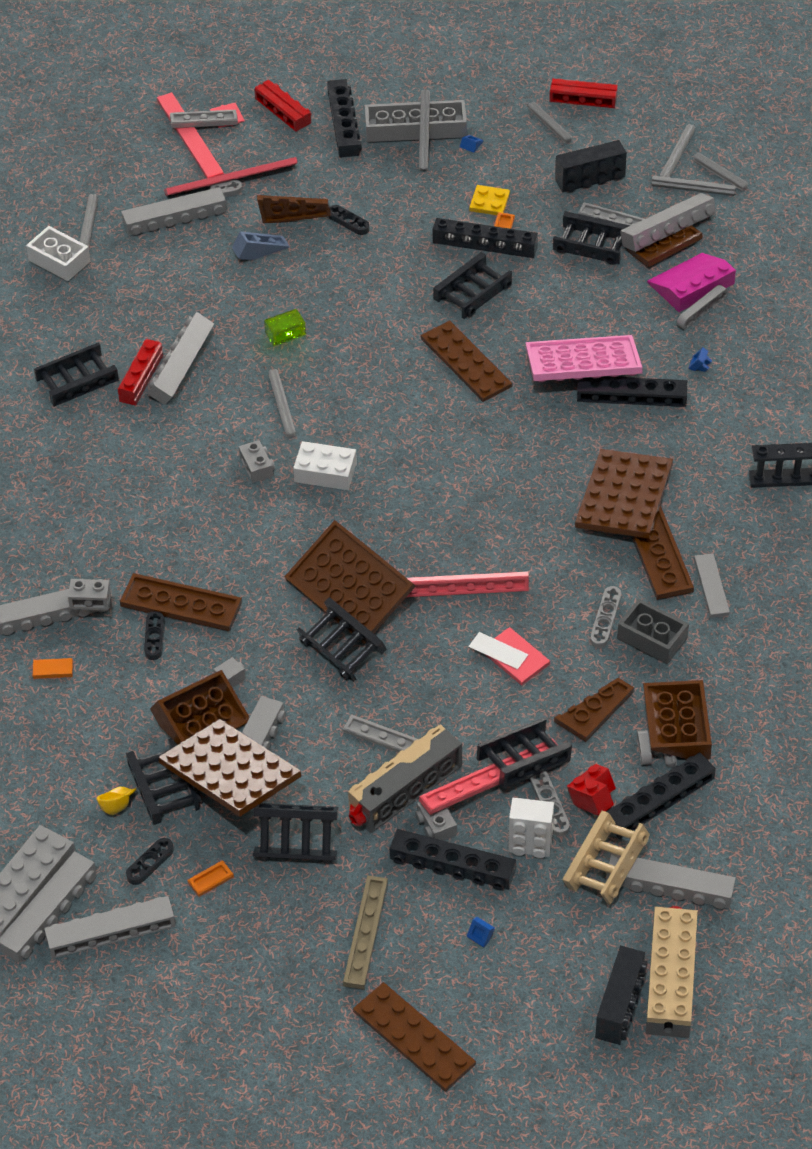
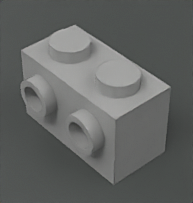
(256, 461)
(89, 594)
(437, 825)

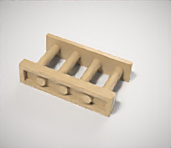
(596, 842)

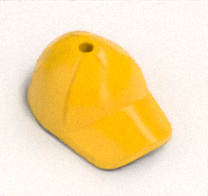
(115, 800)

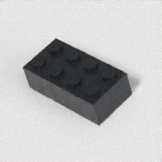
(590, 166)
(621, 995)

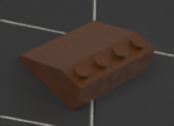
(199, 706)
(678, 718)

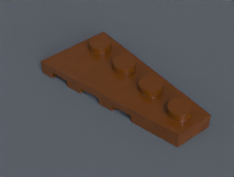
(284, 209)
(667, 246)
(595, 710)

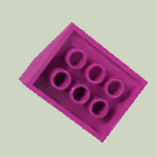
(693, 280)

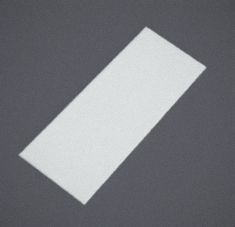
(498, 650)

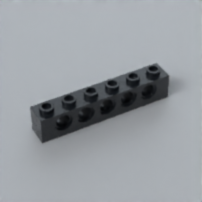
(343, 118)
(485, 238)
(633, 391)
(647, 804)
(444, 851)

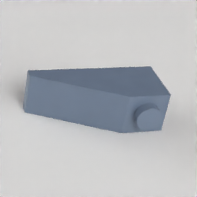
(256, 245)

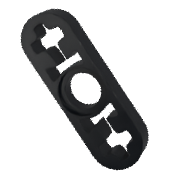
(353, 225)
(150, 629)
(152, 853)

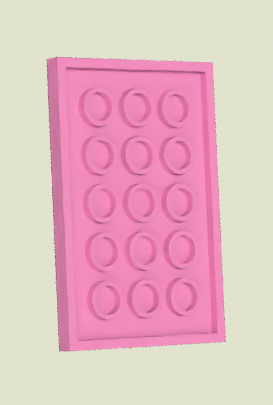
(583, 358)

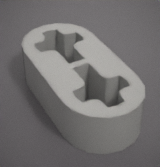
(227, 187)
(644, 747)

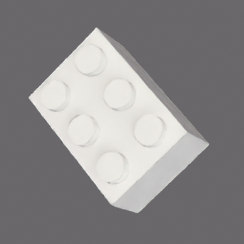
(58, 253)
(325, 465)
(531, 827)

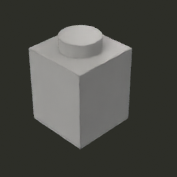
(233, 671)

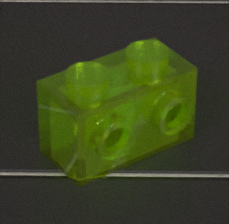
(283, 325)

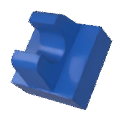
(700, 360)
(480, 931)

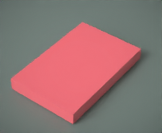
(531, 666)

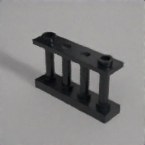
(590, 225)
(467, 272)
(81, 386)
(781, 477)
(346, 621)
(530, 766)
(149, 795)
(306, 814)

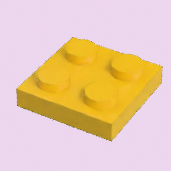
(489, 200)

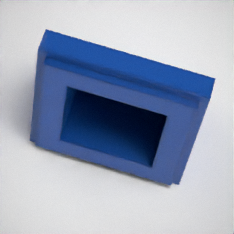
(470, 143)

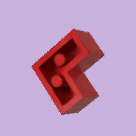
(593, 790)

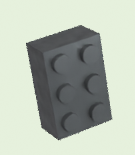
(653, 631)

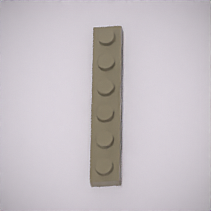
(365, 932)

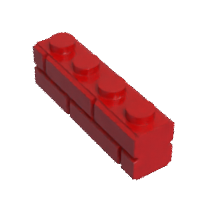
(583, 93)
(282, 105)
(140, 372)

